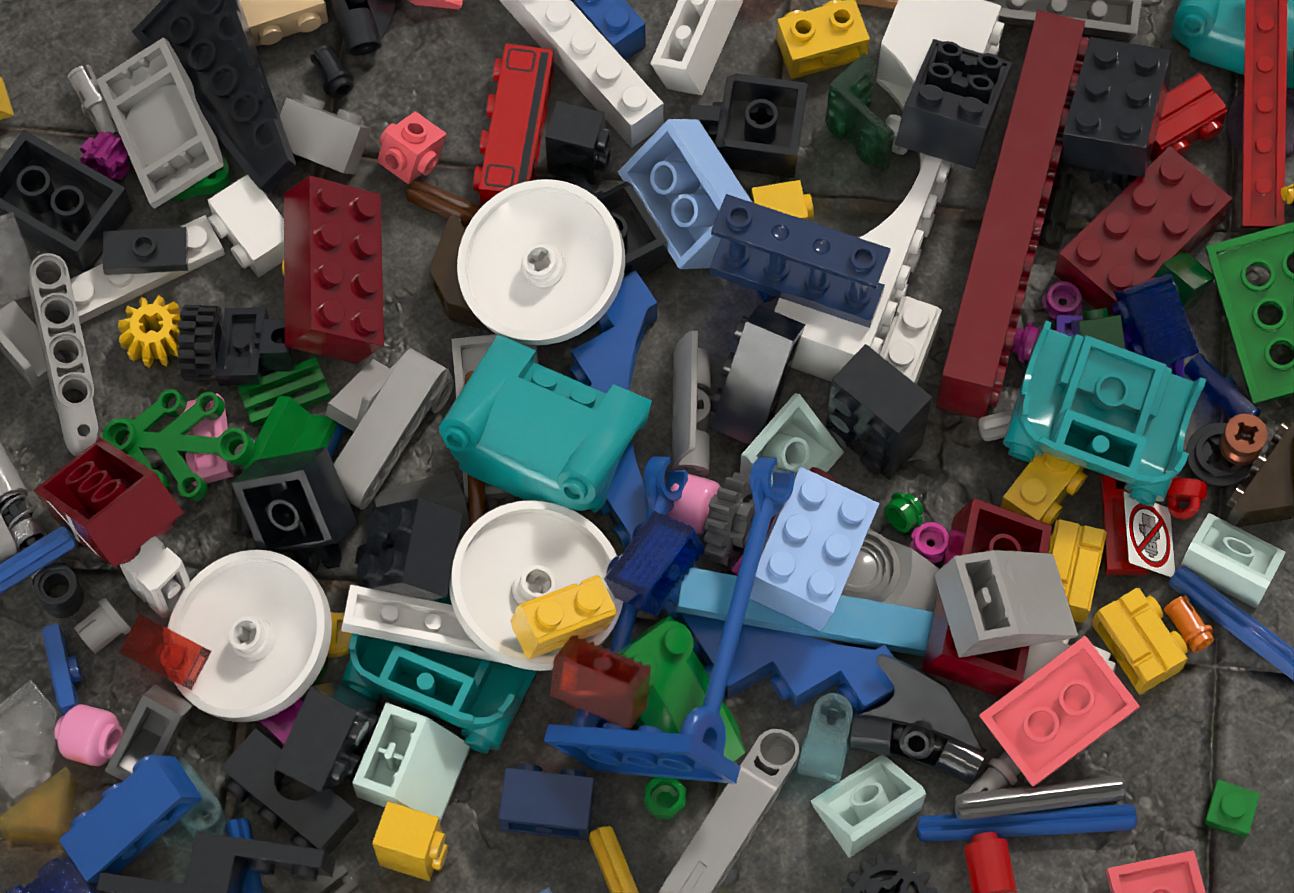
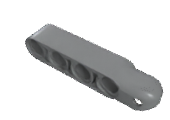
(76, 419)
(735, 815)

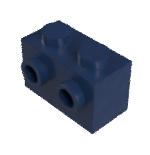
(547, 802)

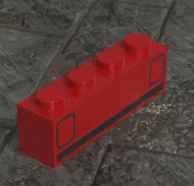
(517, 119)

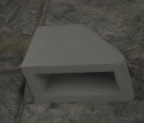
(150, 730)

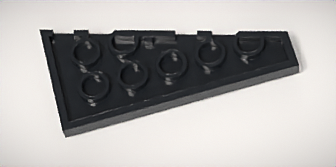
(226, 80)

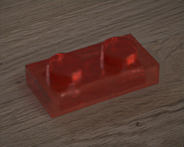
(165, 651)

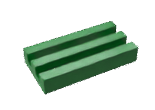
(279, 378)

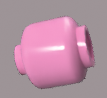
(693, 505)
(88, 735)

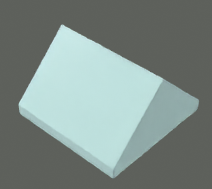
(795, 440)
(1232, 560)
(869, 804)

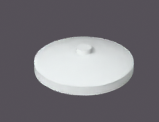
(541, 262)
(519, 556)
(264, 632)

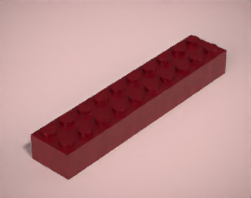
(1013, 217)

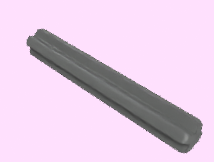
(1039, 797)

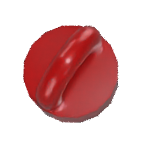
(1188, 491)

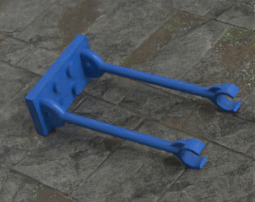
(650, 750)

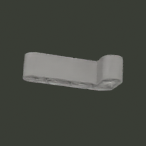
(389, 424)

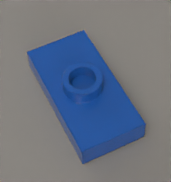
(63, 668)

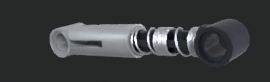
(27, 531)

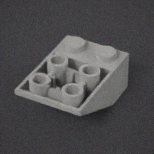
(1004, 601)

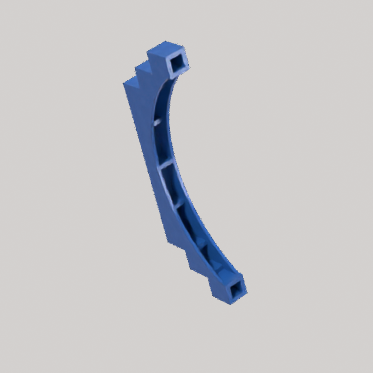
(798, 663)

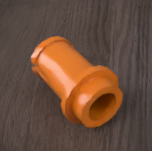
(1189, 624)

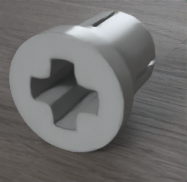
(102, 626)

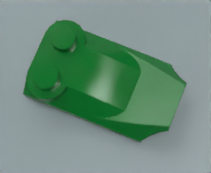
(676, 681)

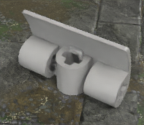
(691, 407)

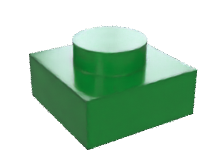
(1232, 808)

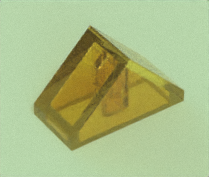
(43, 813)

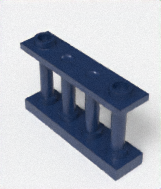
(798, 260)

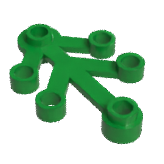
(173, 438)

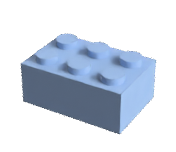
(683, 188)
(812, 549)

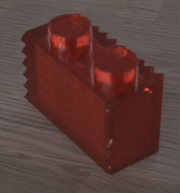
(600, 681)

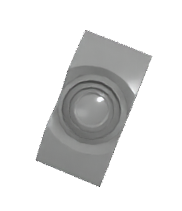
(160, 122)
(892, 574)

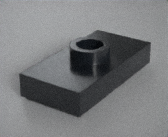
(145, 250)

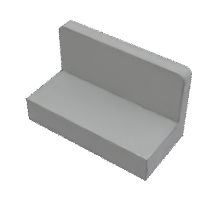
(22, 344)
(357, 396)

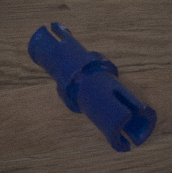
(1219, 390)

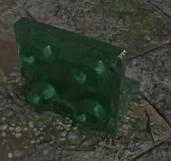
(852, 120)

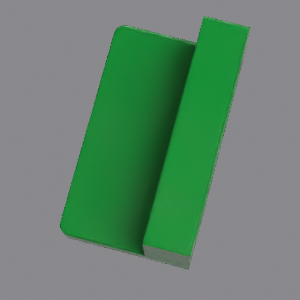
(291, 431)

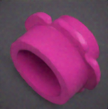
(933, 532)

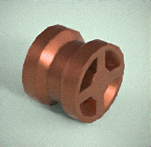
(1242, 449)

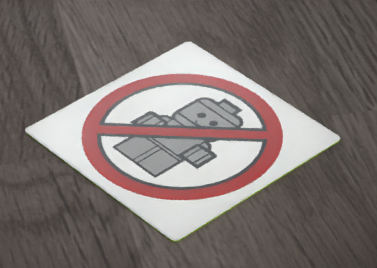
(1149, 536)

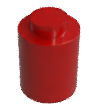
(989, 864)

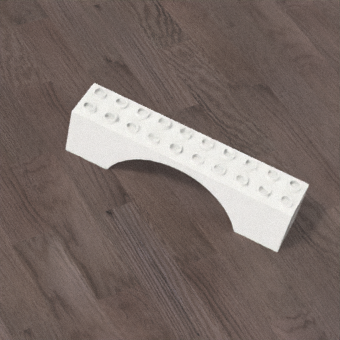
(974, 25)

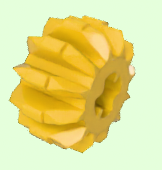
(151, 331)

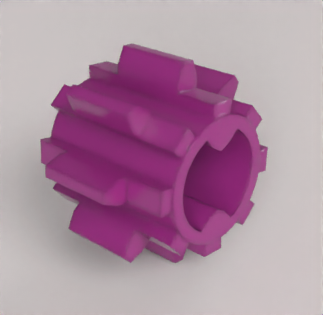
(106, 155)

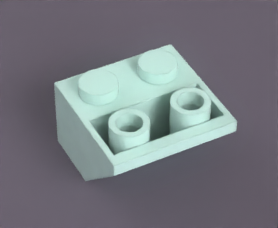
(410, 763)

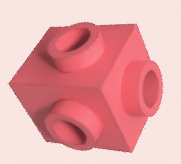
(411, 147)

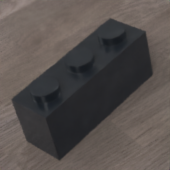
(755, 374)

